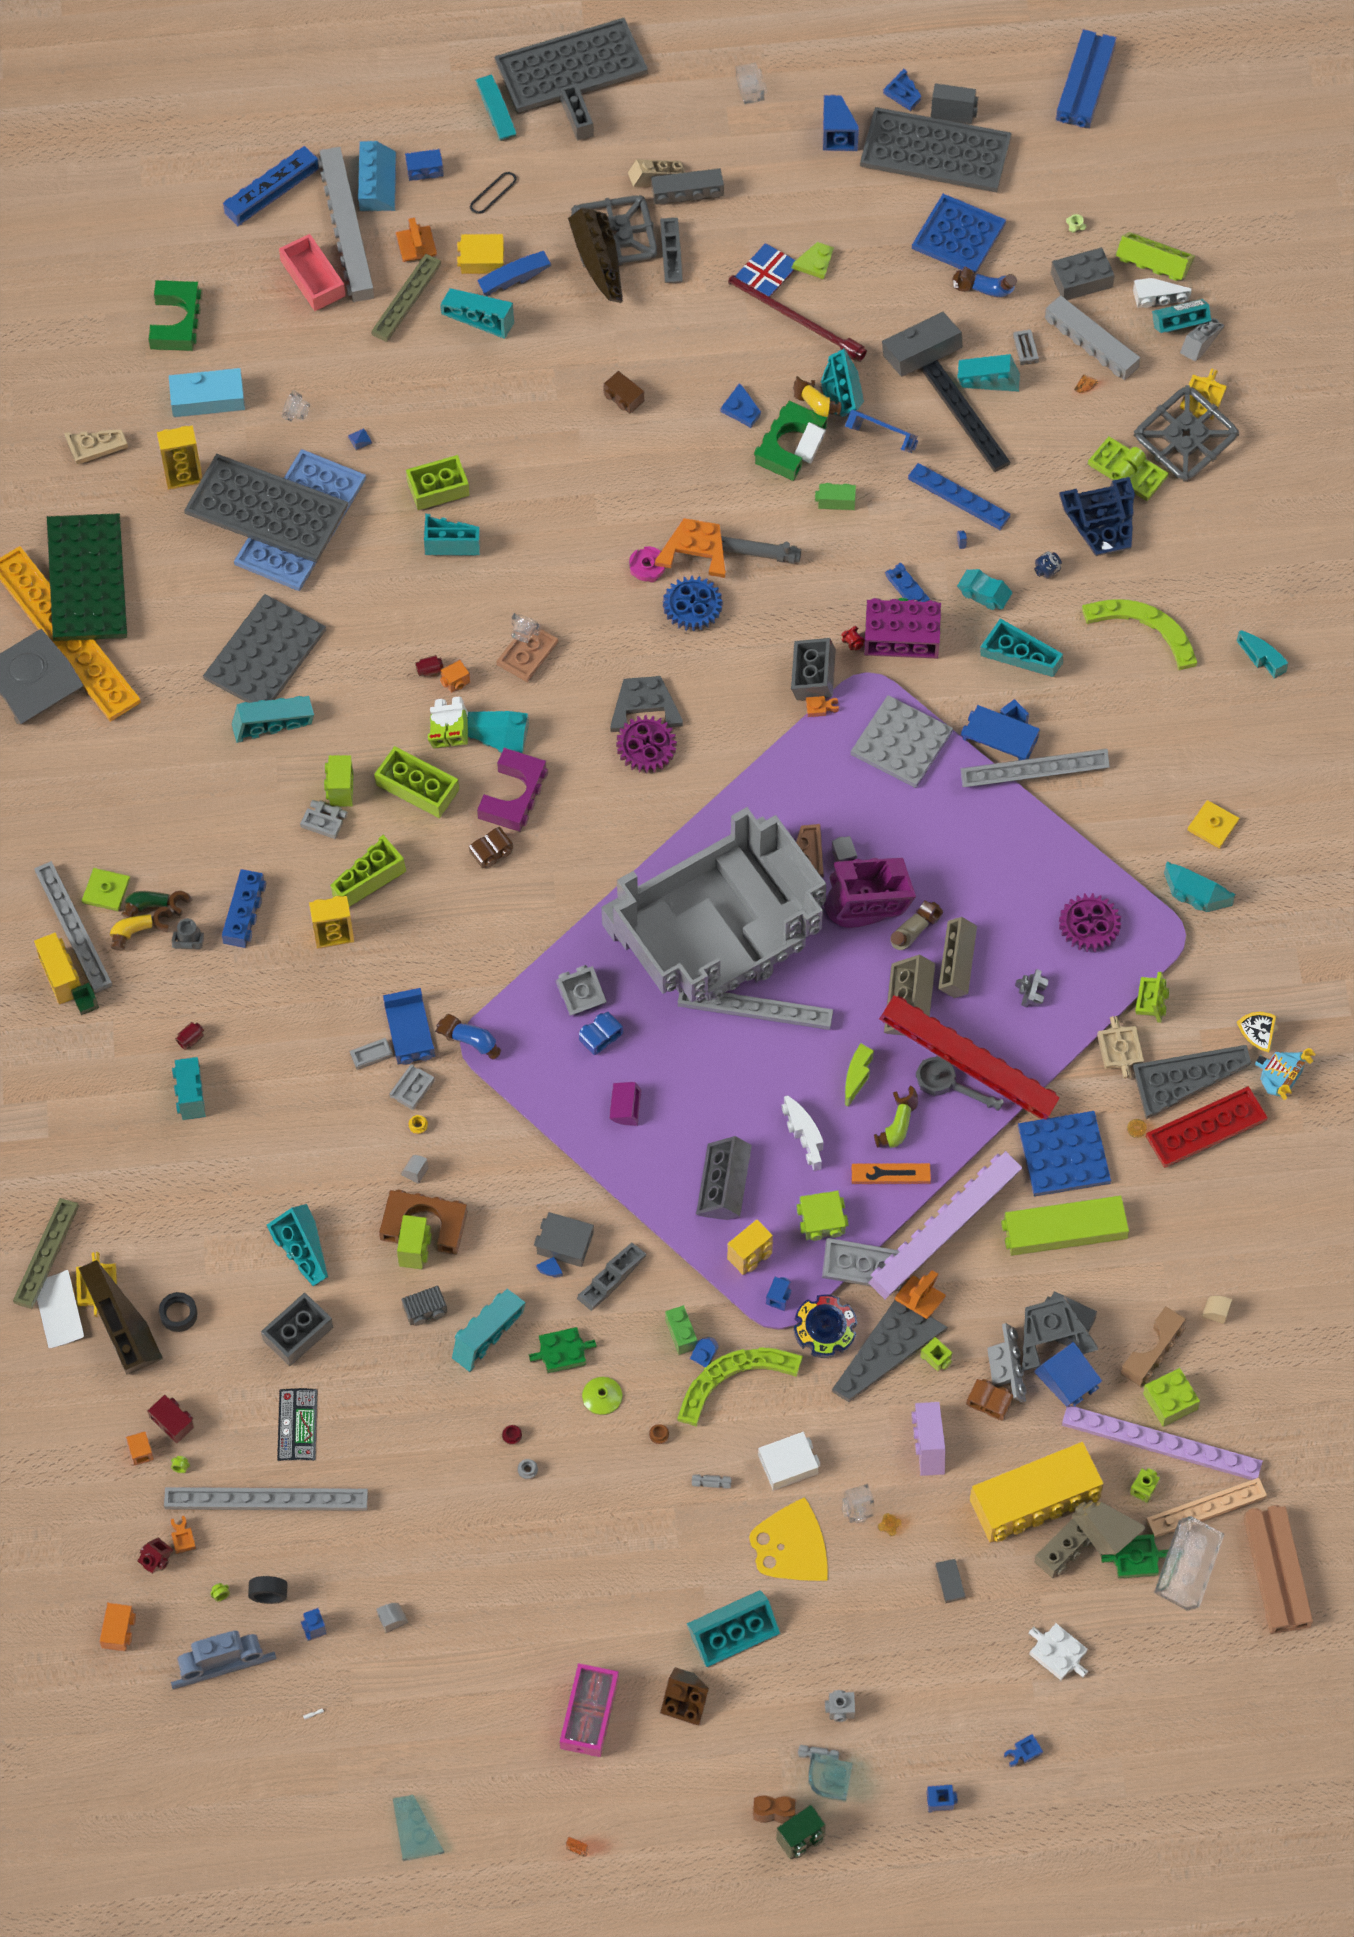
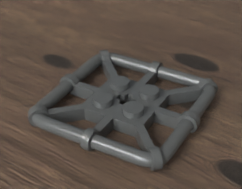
(621, 223)
(1186, 422)

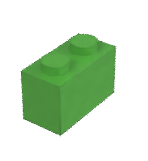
(681, 1330)

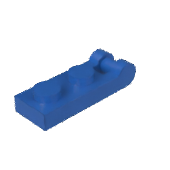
(906, 584)

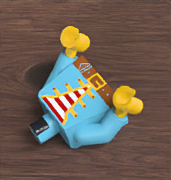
(1283, 1070)

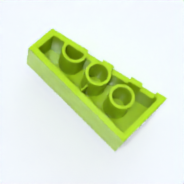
(369, 873)

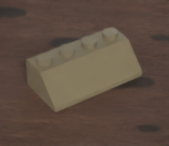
(913, 982)

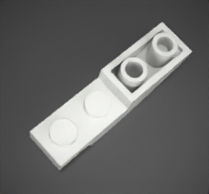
(804, 1128)

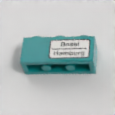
(1181, 315)

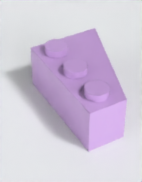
(929, 1437)

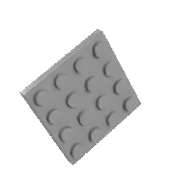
(901, 741)

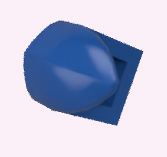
(705, 1351)

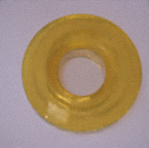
(1134, 1132)

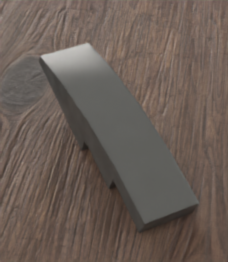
(671, 250)
(612, 1276)

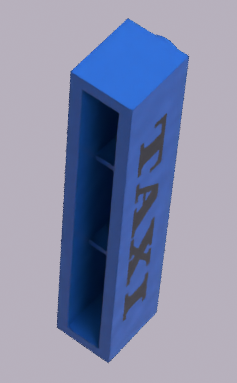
(271, 185)

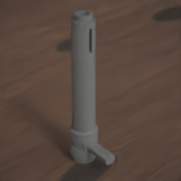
(781, 552)

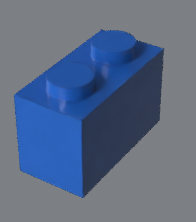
(424, 164)

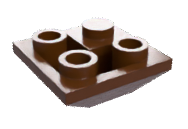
(684, 1697)

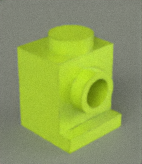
(936, 1348)
(1142, 1490)

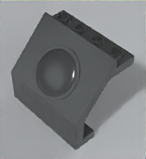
(35, 676)

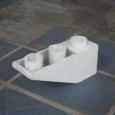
(1156, 292)

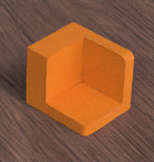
(139, 1448)

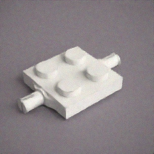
(1058, 1652)

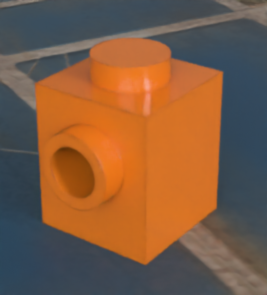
(455, 676)

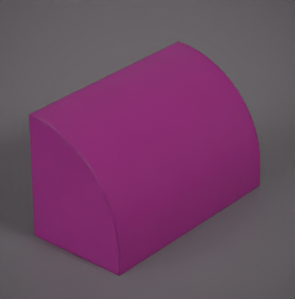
(625, 1103)

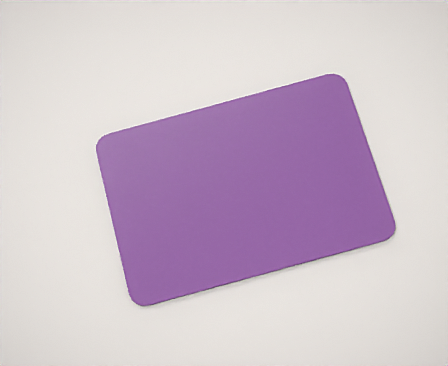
(719, 1075)

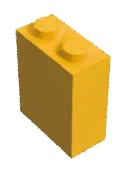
(480, 253)

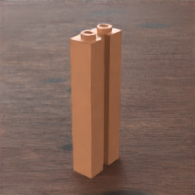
(1277, 1569)

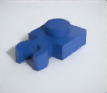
(1025, 1749)

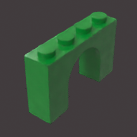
(180, 335)
(770, 454)

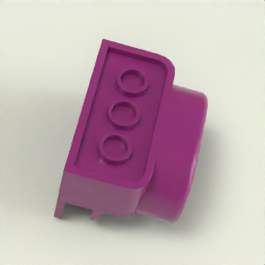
(868, 891)

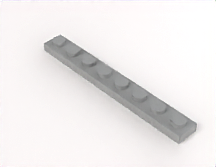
(1034, 767)
(73, 927)
(763, 1009)

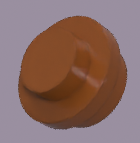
(659, 1434)

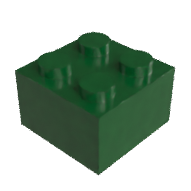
(801, 1832)

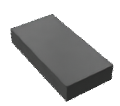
(950, 1580)

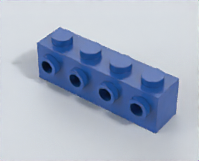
(243, 908)

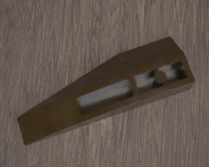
(598, 250)
(122, 1321)

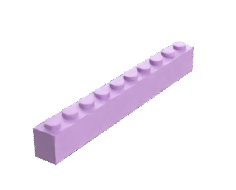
(945, 1225)

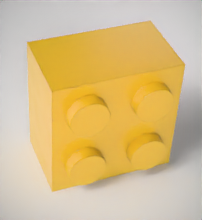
(750, 1247)

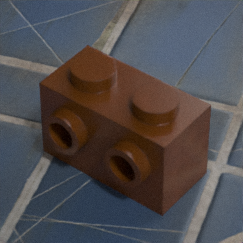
(623, 392)

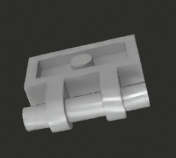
(323, 823)

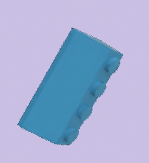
(376, 177)

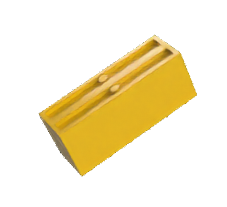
(1036, 1492)

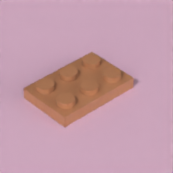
(525, 658)

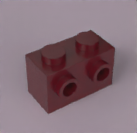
(171, 1418)

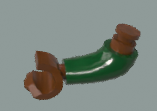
(142, 899)

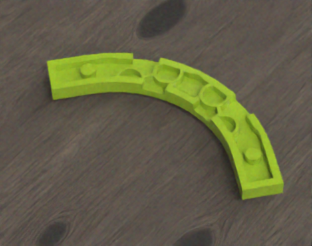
(1148, 616)
(729, 1365)

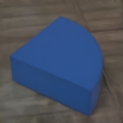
(962, 539)
(550, 1267)

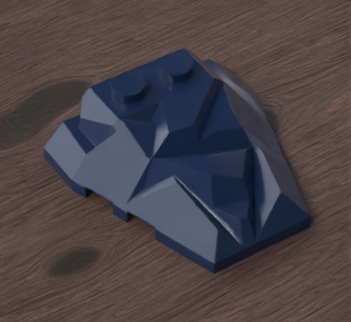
(1102, 515)

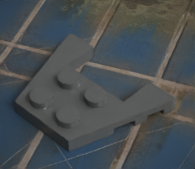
(641, 696)
(1052, 1322)

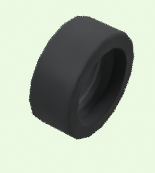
(175, 1298)
(267, 1589)

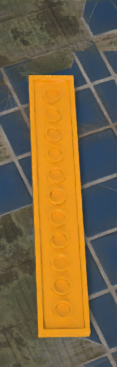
(88, 660)

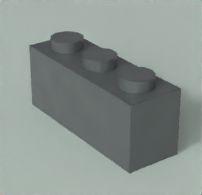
(576, 112)

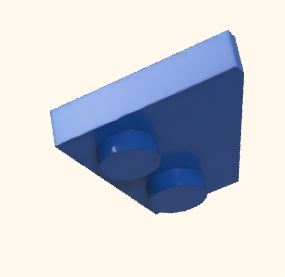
(741, 407)

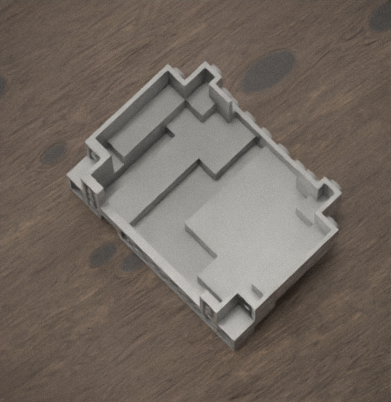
(721, 911)

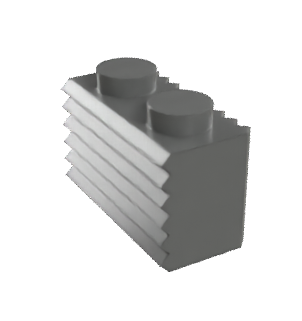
(424, 1305)

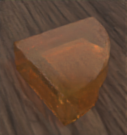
(1086, 384)

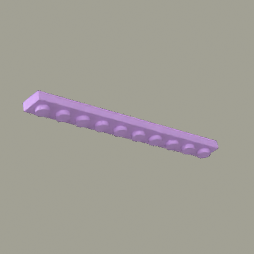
(1162, 1443)

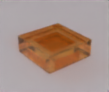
(577, 1846)

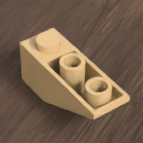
(643, 170)

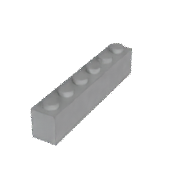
(1092, 338)

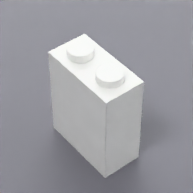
(788, 1460)

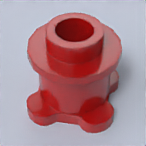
(853, 639)

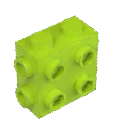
(822, 1215)

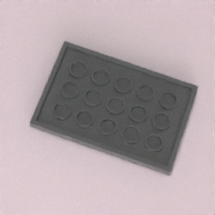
(264, 651)

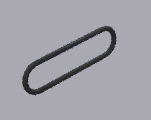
(505, 173)

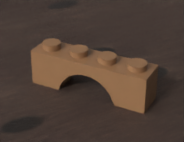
(1140, 1365)

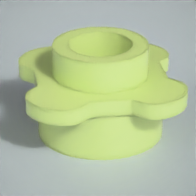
(1078, 219)

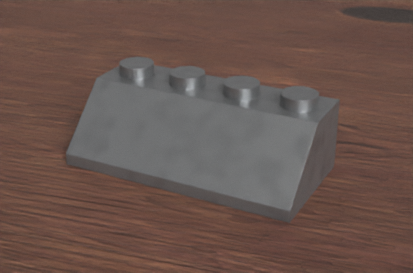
(724, 1179)

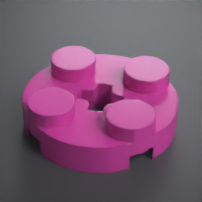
(642, 572)

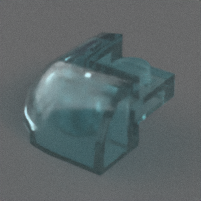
(829, 1777)

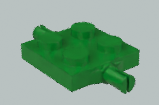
(562, 1350)
(1137, 1558)

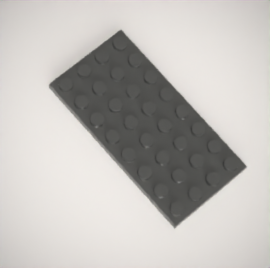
(586, 57)
(935, 149)
(266, 508)

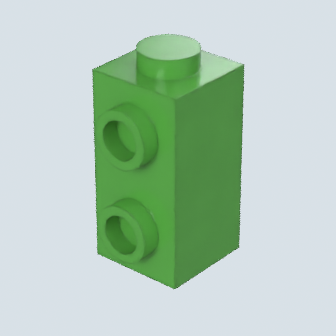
(836, 496)

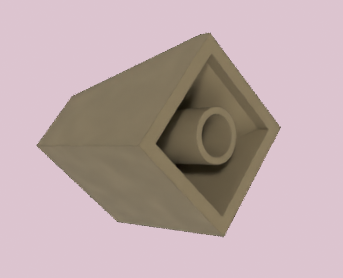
(1106, 1527)

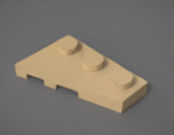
(95, 445)

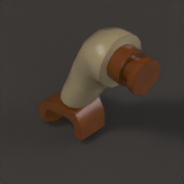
(914, 926)

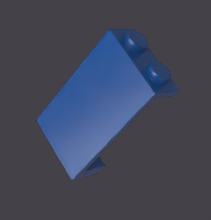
(856, 419)
(1001, 732)
(409, 1026)

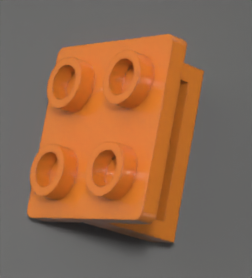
(415, 241)
(921, 1295)

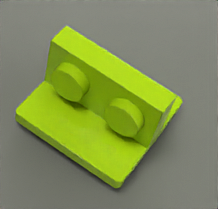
(1152, 997)

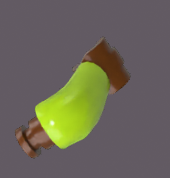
(897, 1131)

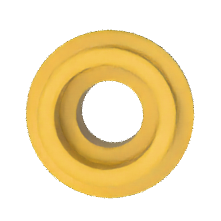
(418, 1119)

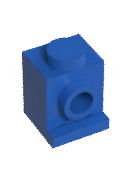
(779, 1293)
(313, 1624)
(941, 1791)

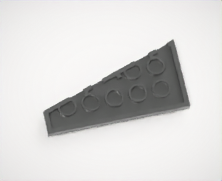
(1177, 1078)
(889, 1345)

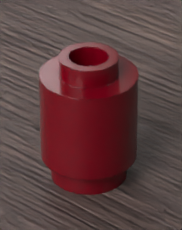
(429, 666)
(190, 1035)

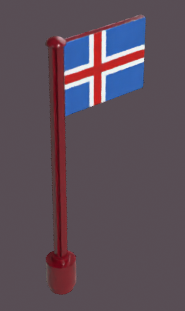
(765, 275)

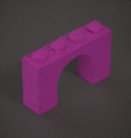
(514, 813)

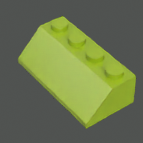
(1154, 256)

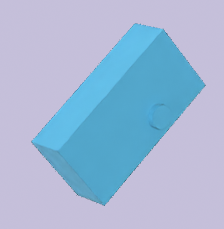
(206, 392)

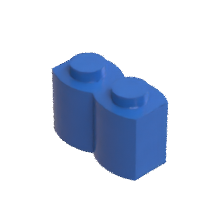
(600, 1033)

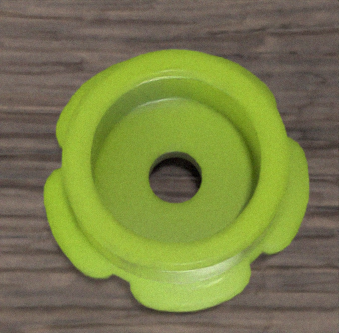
(180, 1464)
(220, 1592)

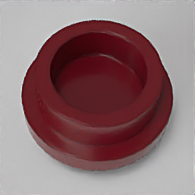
(512, 1434)

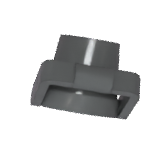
(187, 935)

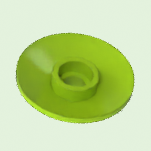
(602, 1404)

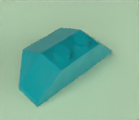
(842, 382)
(1196, 889)

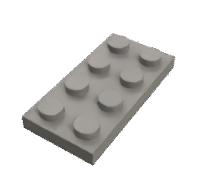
(853, 1261)

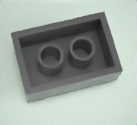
(1082, 274)
(813, 668)
(297, 1329)

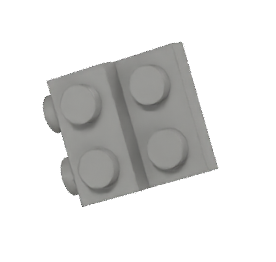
(580, 990)

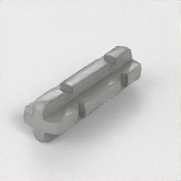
(711, 1481)
(804, 1751)

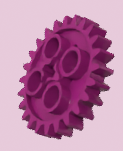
(646, 744)
(1090, 922)

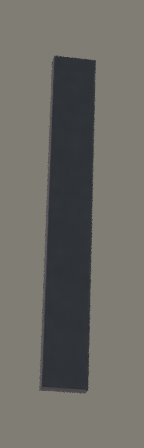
(965, 416)

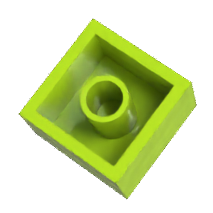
(339, 780)
(413, 1242)
(1171, 1397)

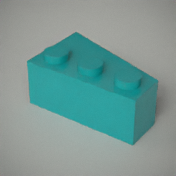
(989, 373)

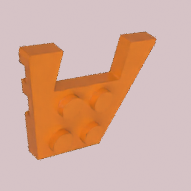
(695, 539)

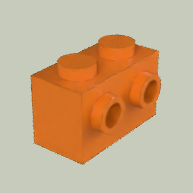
(117, 1627)

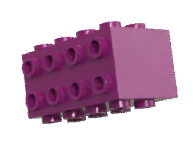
(902, 628)

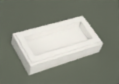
(810, 442)

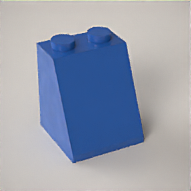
(839, 125)
(1069, 1375)

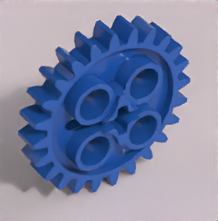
(692, 603)

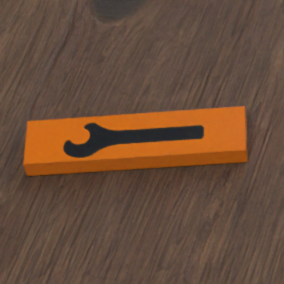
(891, 1173)

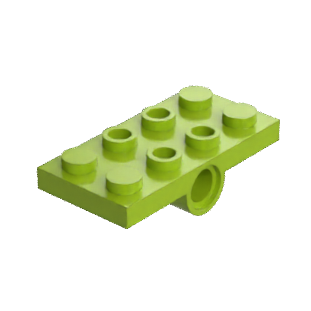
(1121, 462)

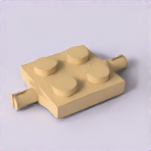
(1120, 1047)

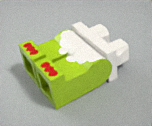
(448, 723)

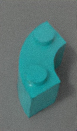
(984, 589)

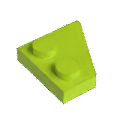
(814, 260)

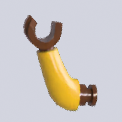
(817, 401)
(126, 927)

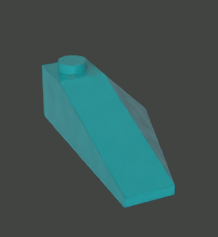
(499, 729)
(299, 1237)

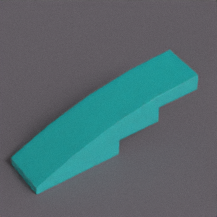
(495, 107)

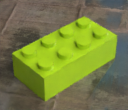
(416, 782)

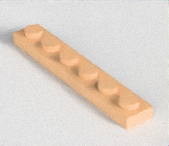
(1208, 1506)

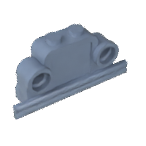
(219, 1656)

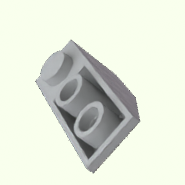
(1200, 339)

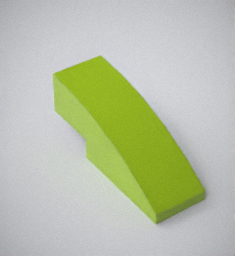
(858, 1072)

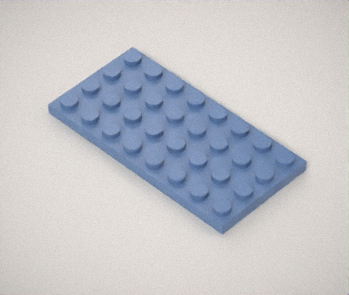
(316, 474)

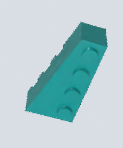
(479, 311)
(1020, 649)
(271, 716)
(486, 1328)

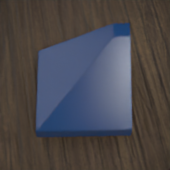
(359, 439)

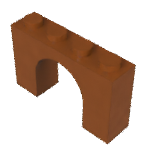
(450, 1214)

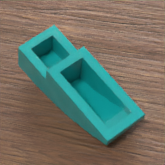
(1262, 653)

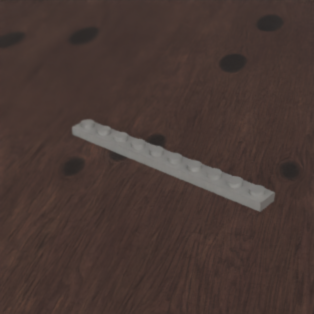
(266, 1499)

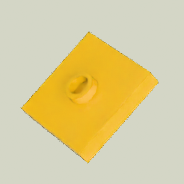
(1213, 824)

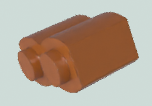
(989, 1399)
(770, 1809)

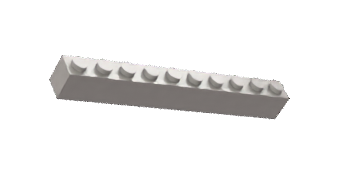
(346, 224)

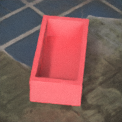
(312, 272)

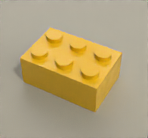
(331, 921)
(57, 966)

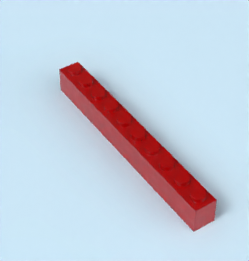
(969, 1057)

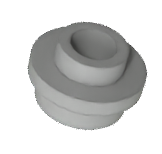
(527, 1463)

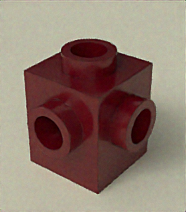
(155, 1555)

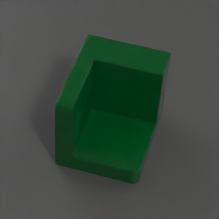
(85, 999)

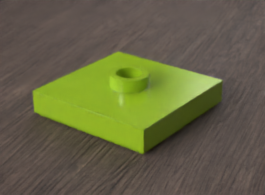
(106, 889)

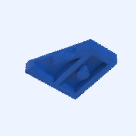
(903, 91)

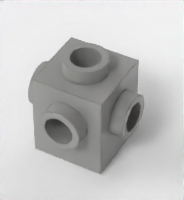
(840, 1706)

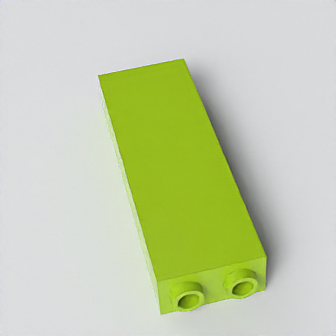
(1065, 1225)

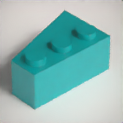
(450, 538)
(189, 1088)

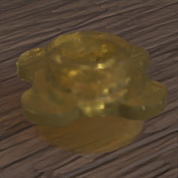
(891, 1530)

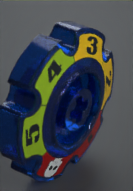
(816, 1314)

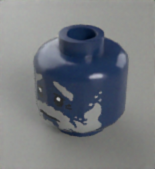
(1047, 565)

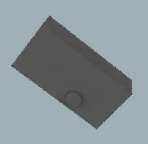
(922, 344)

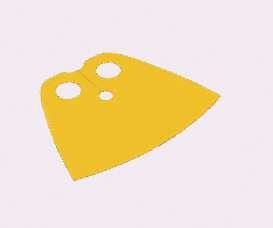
(803, 1543)

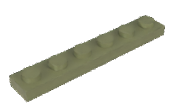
(406, 298)
(45, 1253)

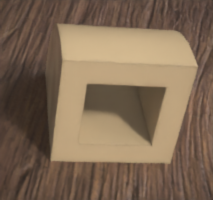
(1217, 1308)

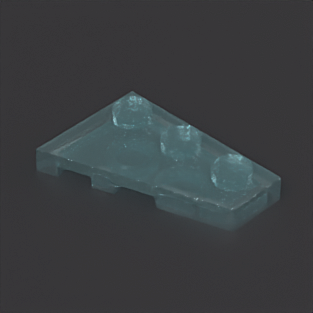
(414, 1831)

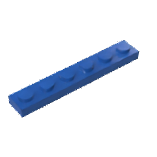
(959, 496)

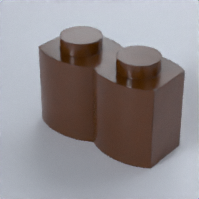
(491, 847)

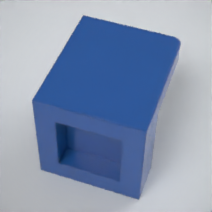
(1015, 711)

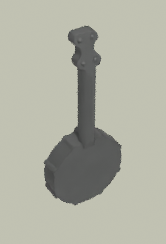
(938, 1077)

